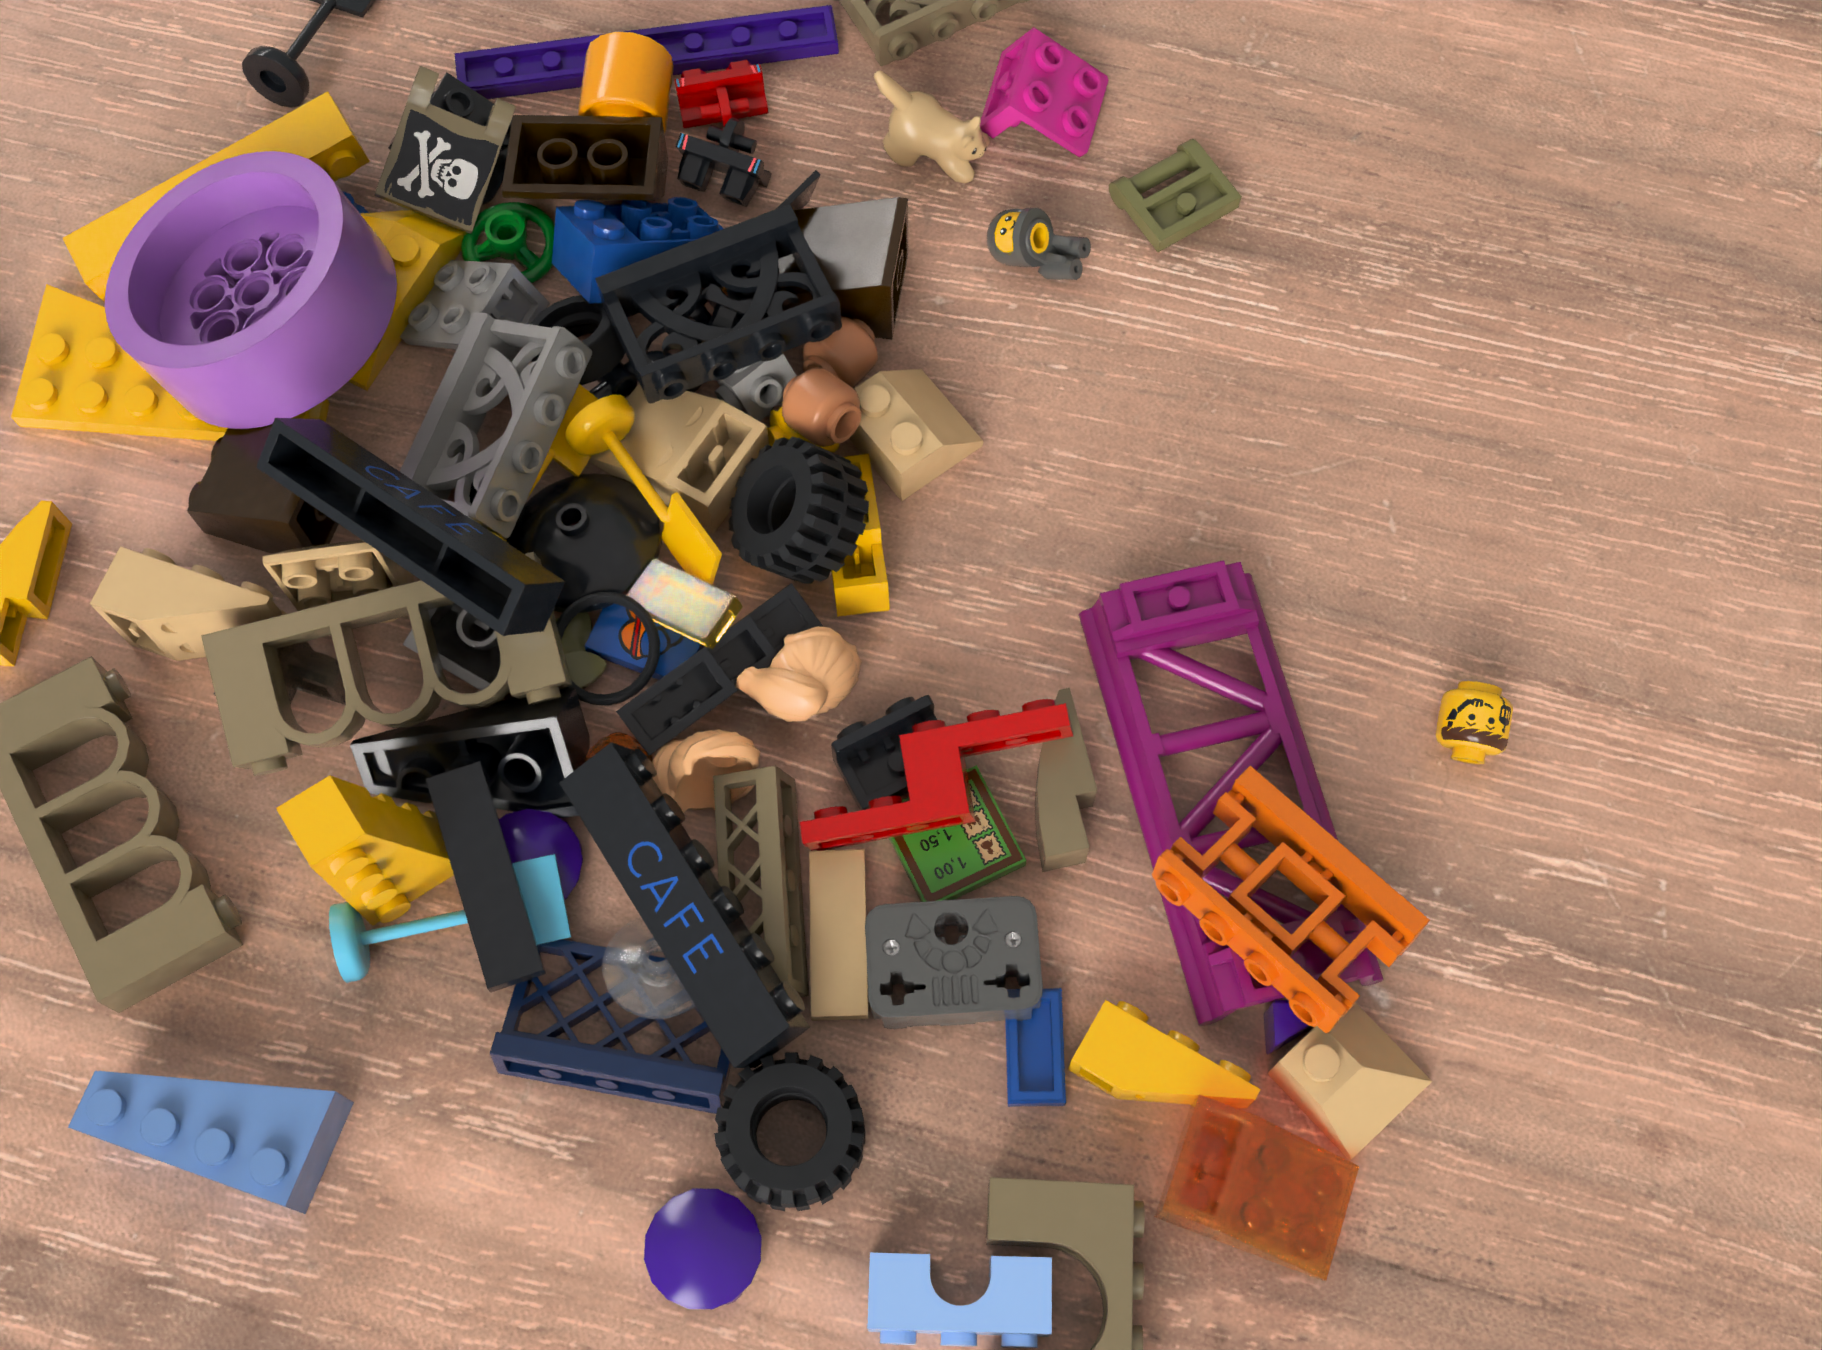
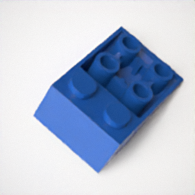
(604, 238)

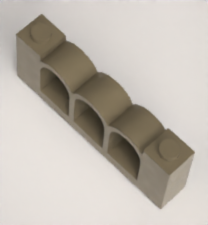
(255, 696)
(166, 942)

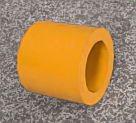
(626, 77)

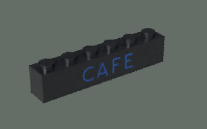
(411, 526)
(685, 906)

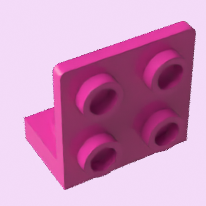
(1046, 90)

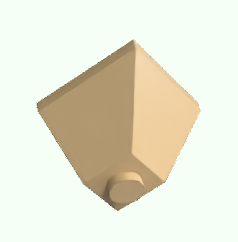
(1349, 1080)

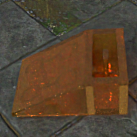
(1257, 1188)

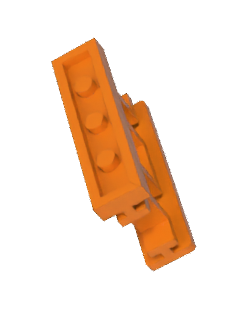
(1313, 864)

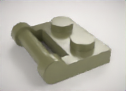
(1181, 205)

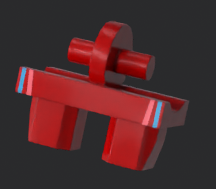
(721, 94)

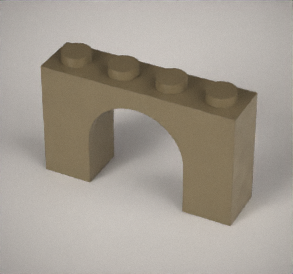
(1088, 1223)

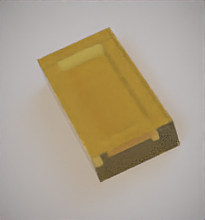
(685, 603)

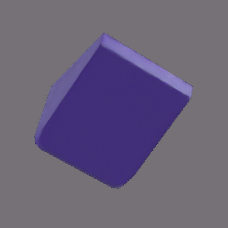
(1281, 1025)

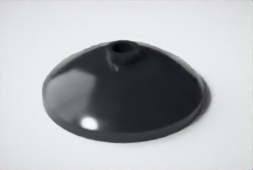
(607, 546)

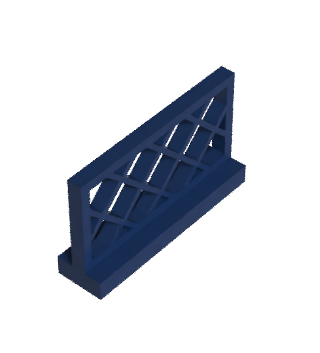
(599, 1065)

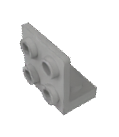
(467, 289)

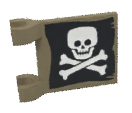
(440, 159)

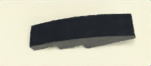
(712, 674)

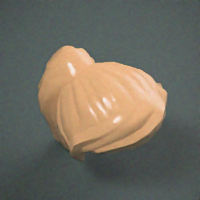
(805, 676)
(688, 766)

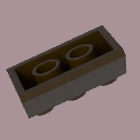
(585, 158)

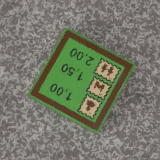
(963, 856)

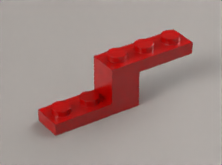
(937, 775)

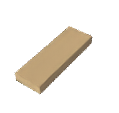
(838, 935)

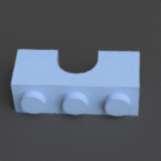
(1012, 1307)

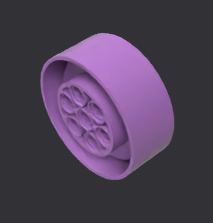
(251, 290)

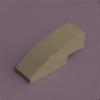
(1062, 789)

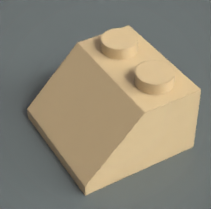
(910, 430)

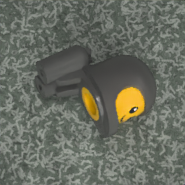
(1028, 240)

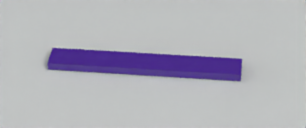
(692, 46)

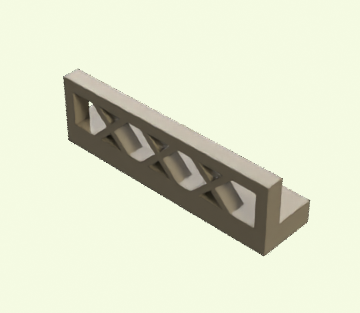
(777, 864)

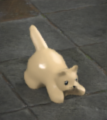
(926, 129)

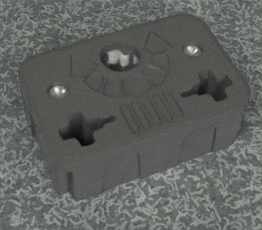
(957, 980)

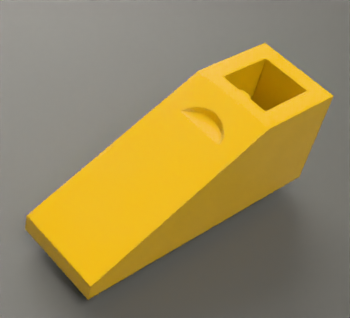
(1144, 1064)

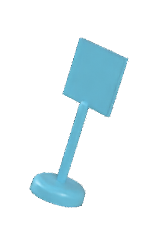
(540, 890)

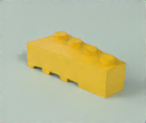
(368, 846)

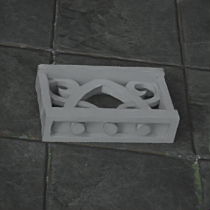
(476, 381)

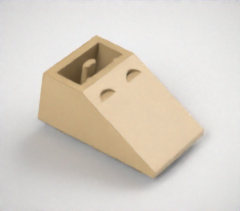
(690, 449)
(333, 573)
(171, 606)

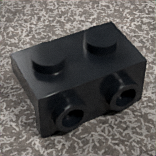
(872, 754)

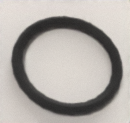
(653, 638)

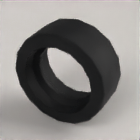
(582, 319)

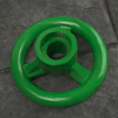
(507, 237)

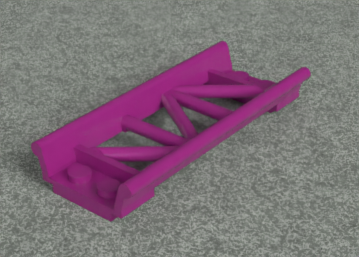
(1148, 623)

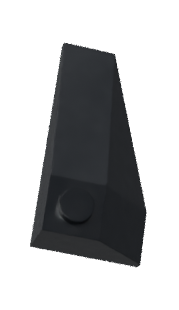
(518, 744)

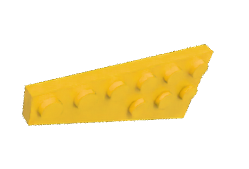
(88, 383)

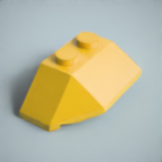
(418, 252)

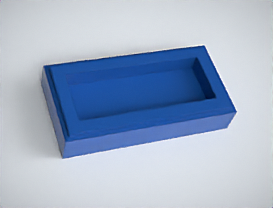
(1036, 1054)

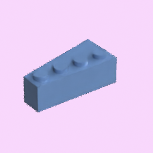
(230, 1132)

